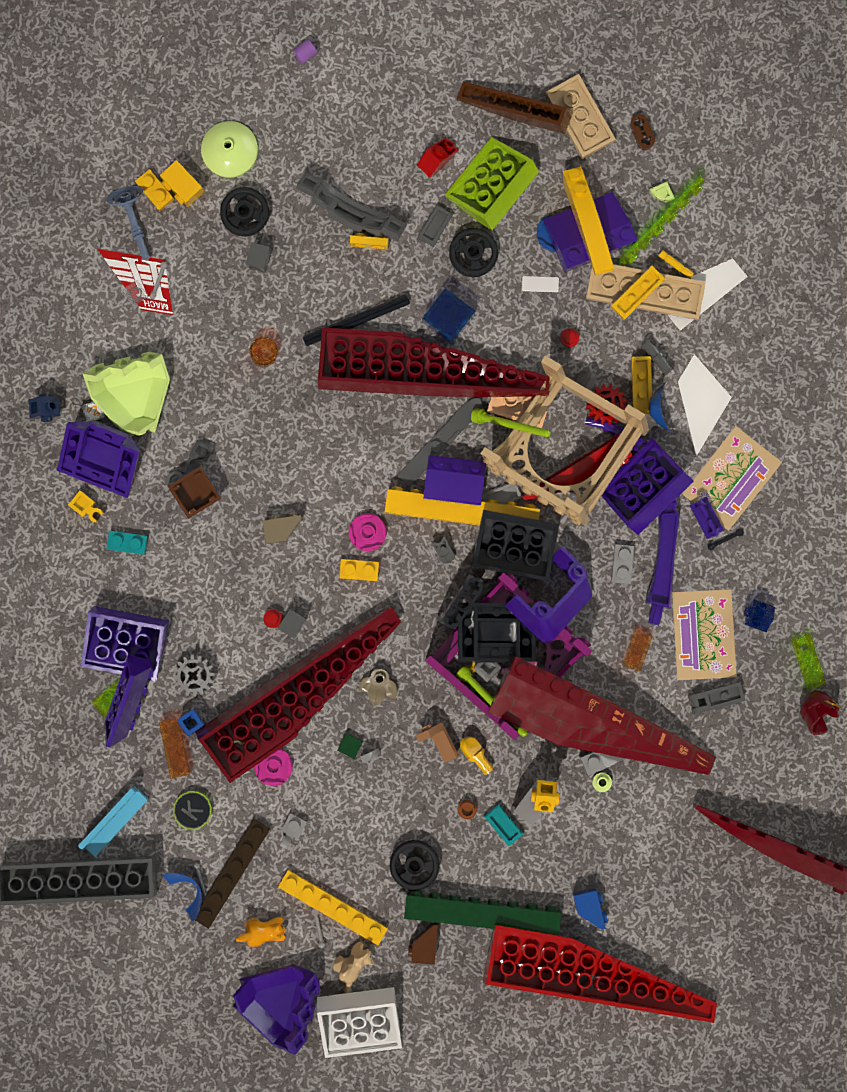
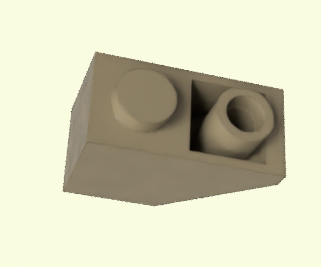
(280, 529)

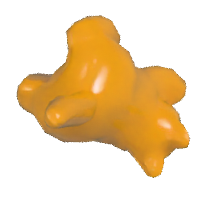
(261, 932)

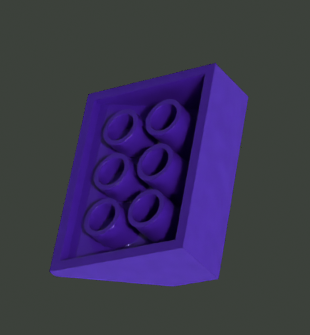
(567, 238)
(646, 486)
(116, 633)
(127, 699)

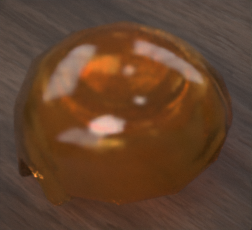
(263, 351)

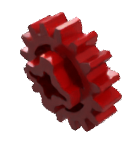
(613, 394)

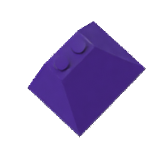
(99, 456)

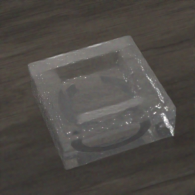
(135, 293)

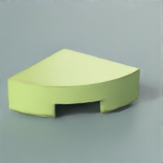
(662, 192)

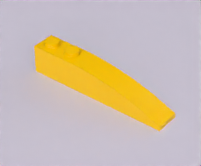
(587, 220)

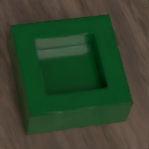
(350, 746)

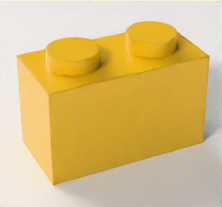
(181, 183)

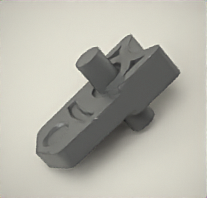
(443, 550)

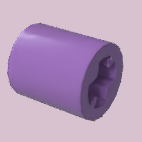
(304, 51)

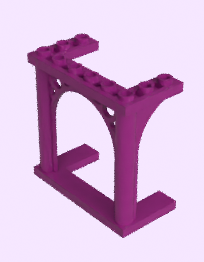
(503, 588)

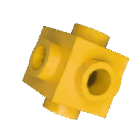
(545, 796)

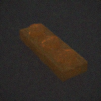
(174, 748)

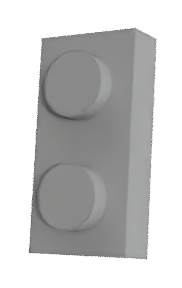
(622, 564)

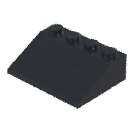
(515, 545)

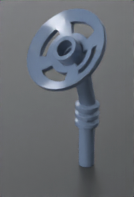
(124, 196)

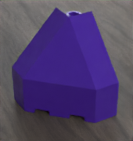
(279, 1004)

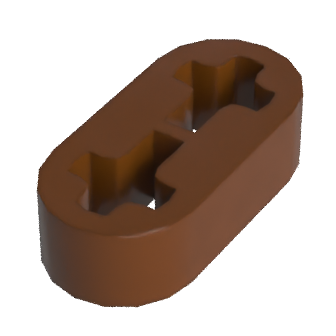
(646, 130)

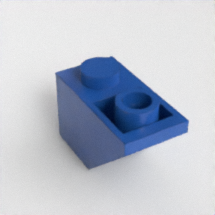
(589, 908)

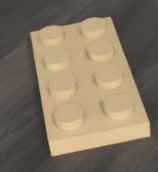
(587, 125)

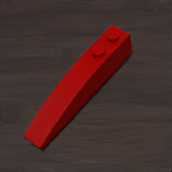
(581, 468)

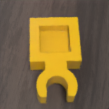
(84, 505)

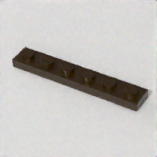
(232, 873)

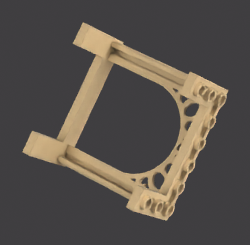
(501, 459)

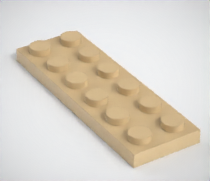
(672, 297)

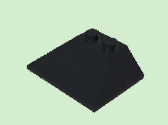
(493, 635)

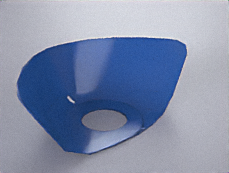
(655, 408)
(194, 908)

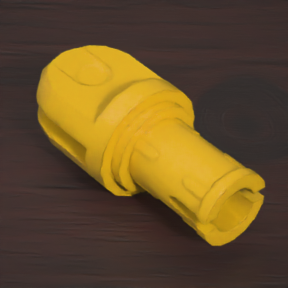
(475, 753)

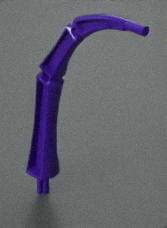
(668, 522)

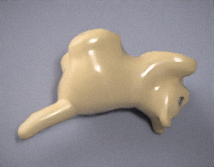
(351, 966)

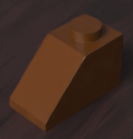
(424, 946)

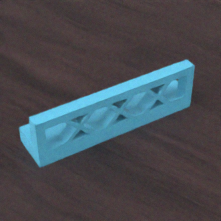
(114, 821)

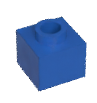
(184, 722)

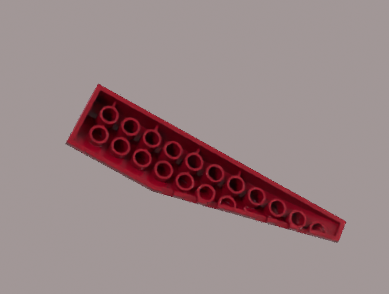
(288, 701)

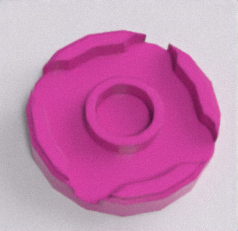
(367, 532)
(280, 766)

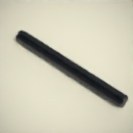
(360, 318)

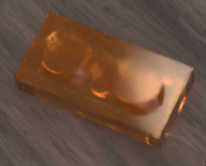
(637, 650)

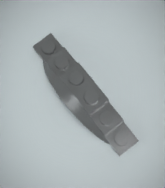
(349, 211)

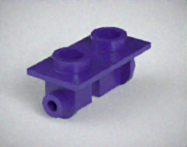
(706, 518)

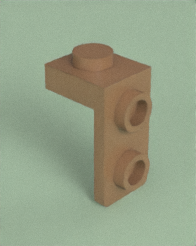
(441, 740)

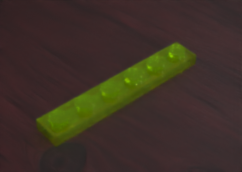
(669, 215)

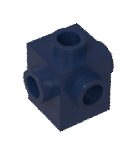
(44, 407)

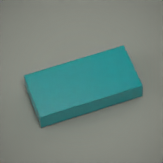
(503, 825)

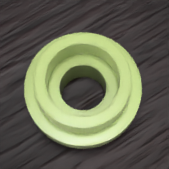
(599, 776)

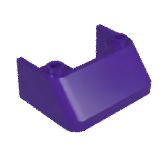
(548, 621)

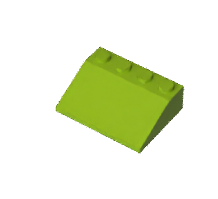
(492, 182)

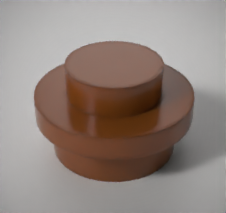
(467, 809)

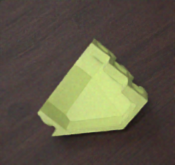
(130, 391)

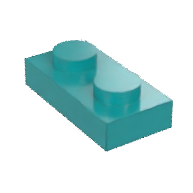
(127, 542)

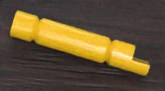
(676, 264)

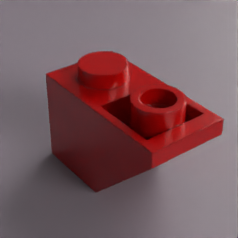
(437, 157)

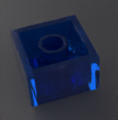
(448, 316)

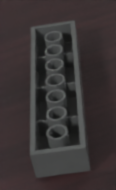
(78, 880)

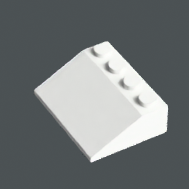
(359, 1022)

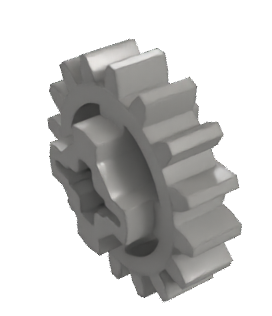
(200, 681)

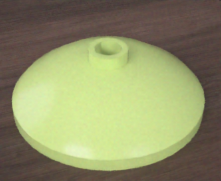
(229, 161)

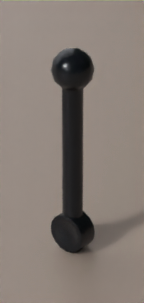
(711, 546)

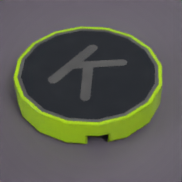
(192, 810)

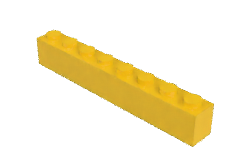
(413, 505)

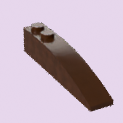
(516, 107)

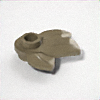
(378, 689)

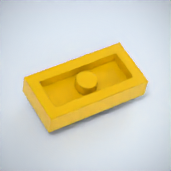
(154, 190)
(361, 241)
(359, 570)

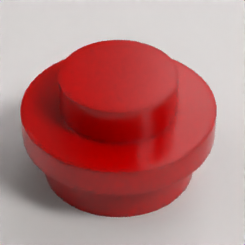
(569, 338)
(272, 618)

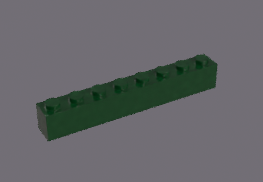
(481, 913)

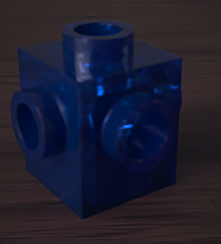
(759, 615)

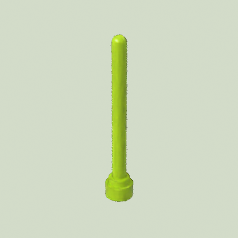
(481, 416)
(465, 675)

